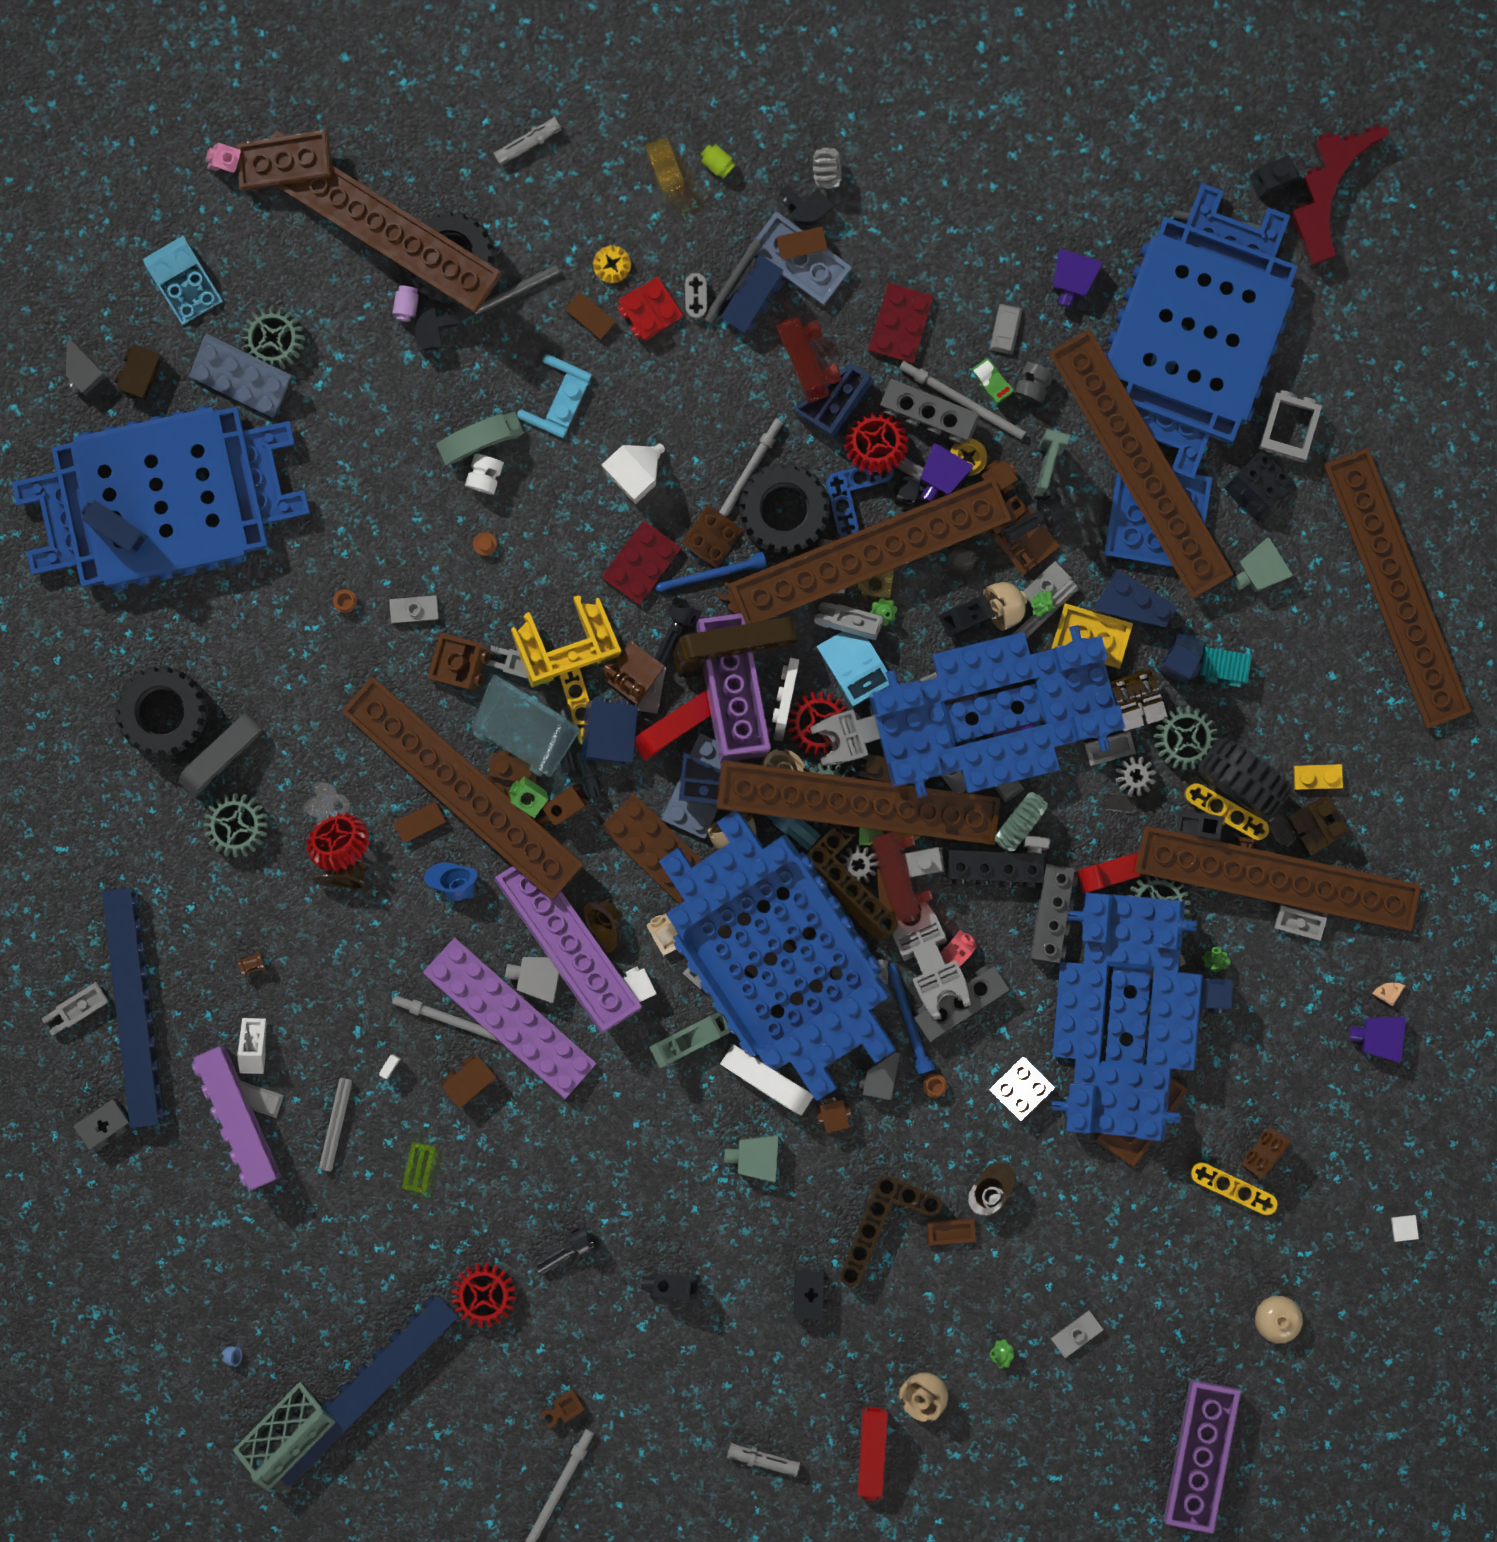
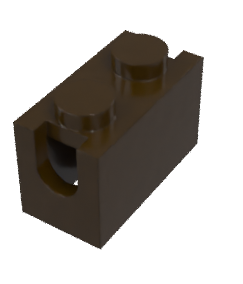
(138, 372)
(875, 769)

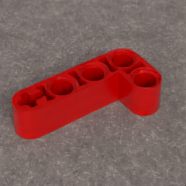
(673, 726)
(1108, 873)

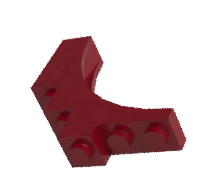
(1313, 219)

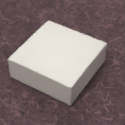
(389, 1066)
(1404, 1228)

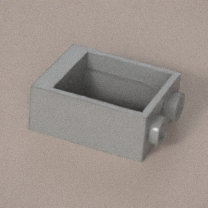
(1283, 449)

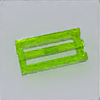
(423, 1147)

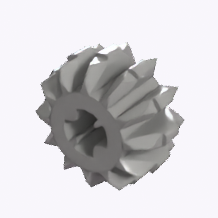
(827, 168)
(1128, 779)
(854, 857)

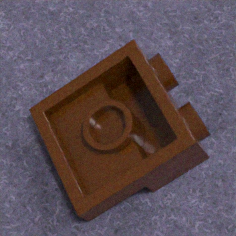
(459, 662)
(507, 770)

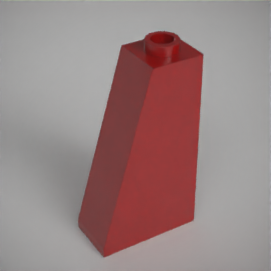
(872, 1452)

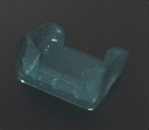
(523, 726)

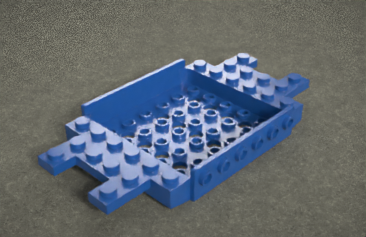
(1227, 251)
(240, 477)
(826, 1021)

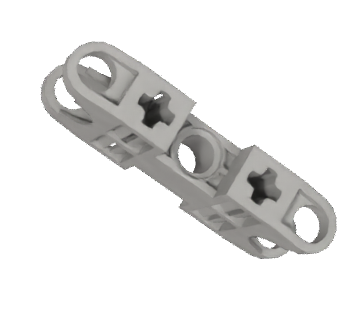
(847, 736)
(937, 978)

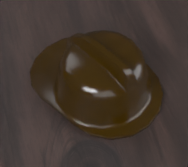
(351, 878)
(602, 922)
(992, 1189)

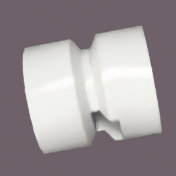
(484, 474)

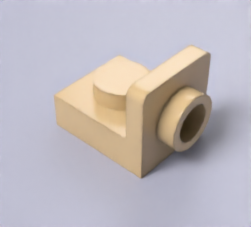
(663, 933)

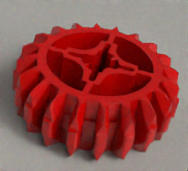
(862, 434)
(809, 706)
(338, 842)
(492, 1302)

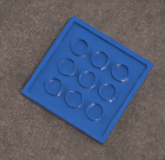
(1129, 532)

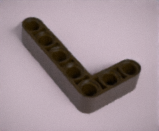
(731, 641)
(847, 881)
(878, 1221)

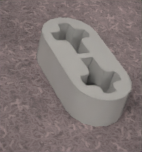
(702, 296)

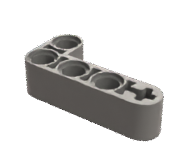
(219, 754)

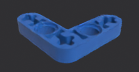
(849, 486)

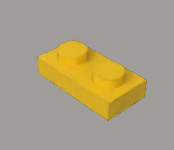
(1318, 777)

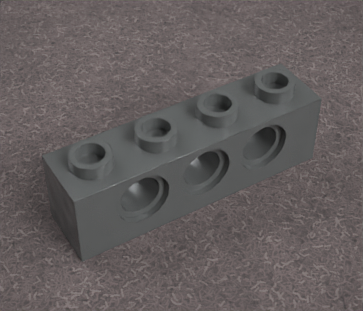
(899, 392)
(995, 988)

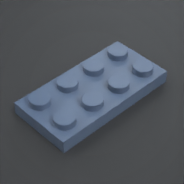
(814, 274)
(240, 375)
(692, 816)

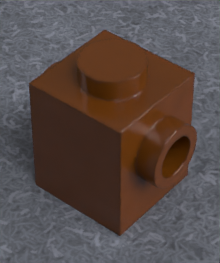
(1003, 473)
(833, 1114)

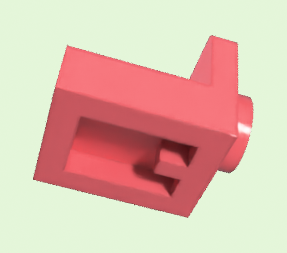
(959, 948)

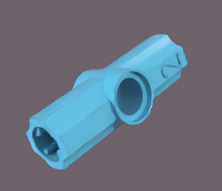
(797, 829)

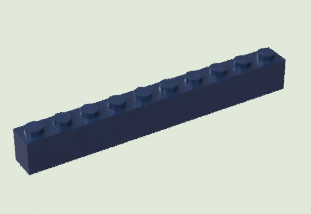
(132, 1007)
(378, 1376)

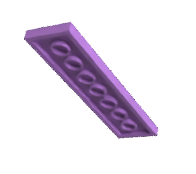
(571, 950)
(509, 1018)

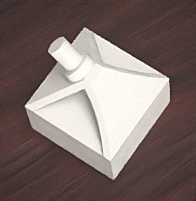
(634, 469)

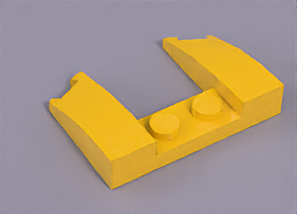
(598, 647)

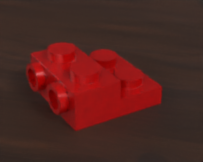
(649, 309)

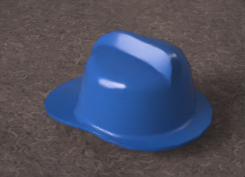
(452, 879)

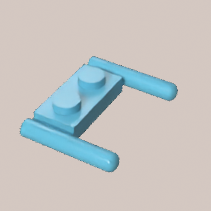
(566, 400)

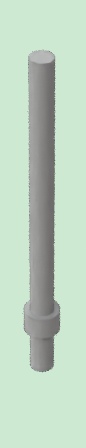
(921, 376)
(767, 441)
(416, 1008)
(578, 1452)

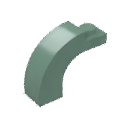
(479, 436)
(690, 1039)

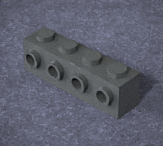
(1052, 913)

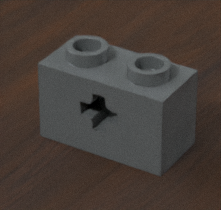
(89, 1127)

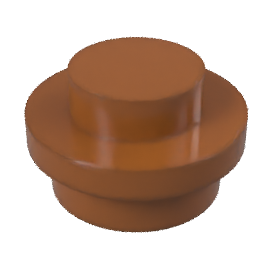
(485, 543)
(345, 601)
(934, 1085)

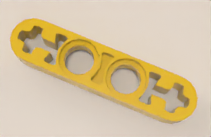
(575, 703)
(1228, 808)
(1234, 1187)

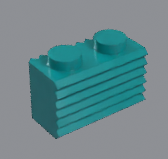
(1225, 666)

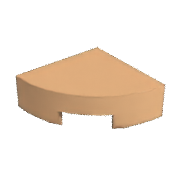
(1389, 992)

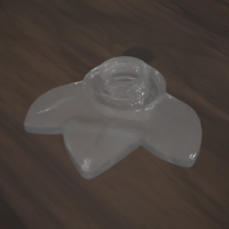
(323, 803)

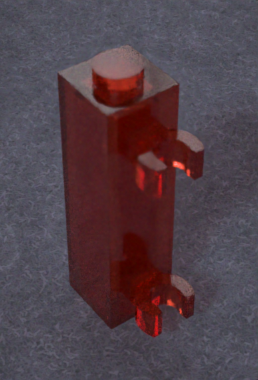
(803, 361)
(895, 876)

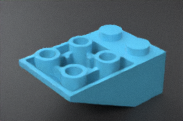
(182, 280)
(854, 666)

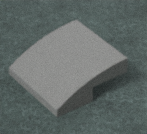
(1301, 921)

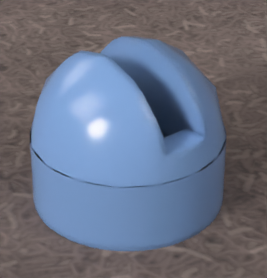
(232, 1356)

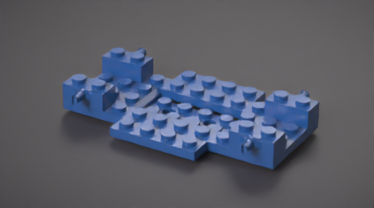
(1068, 694)
(1122, 1092)

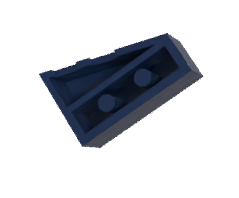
(753, 296)
(834, 410)
(1133, 602)
(1183, 657)
(698, 781)
(1216, 995)

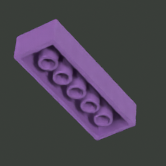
(734, 699)
(236, 1117)
(1201, 1456)

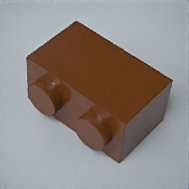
(468, 1081)

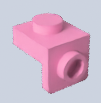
(222, 157)

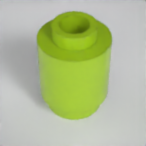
(717, 160)

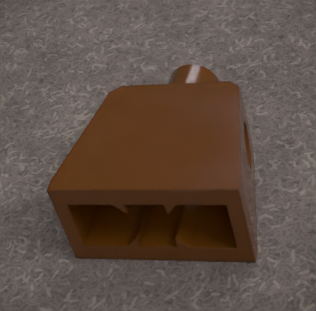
(571, 802)

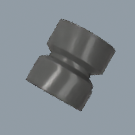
(1034, 383)

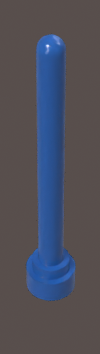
(756, 563)
(923, 1063)

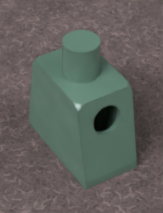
(1261, 568)
(755, 1157)

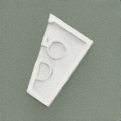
(784, 695)

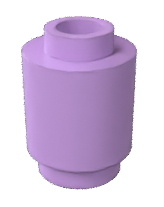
(405, 303)

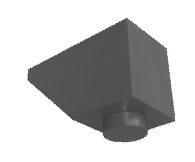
(81, 370)
(880, 1078)

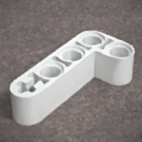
(767, 1080)

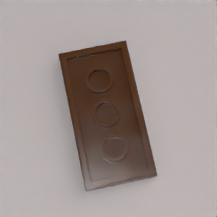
(284, 160)
(1131, 1148)

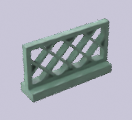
(1053, 444)
(292, 1446)

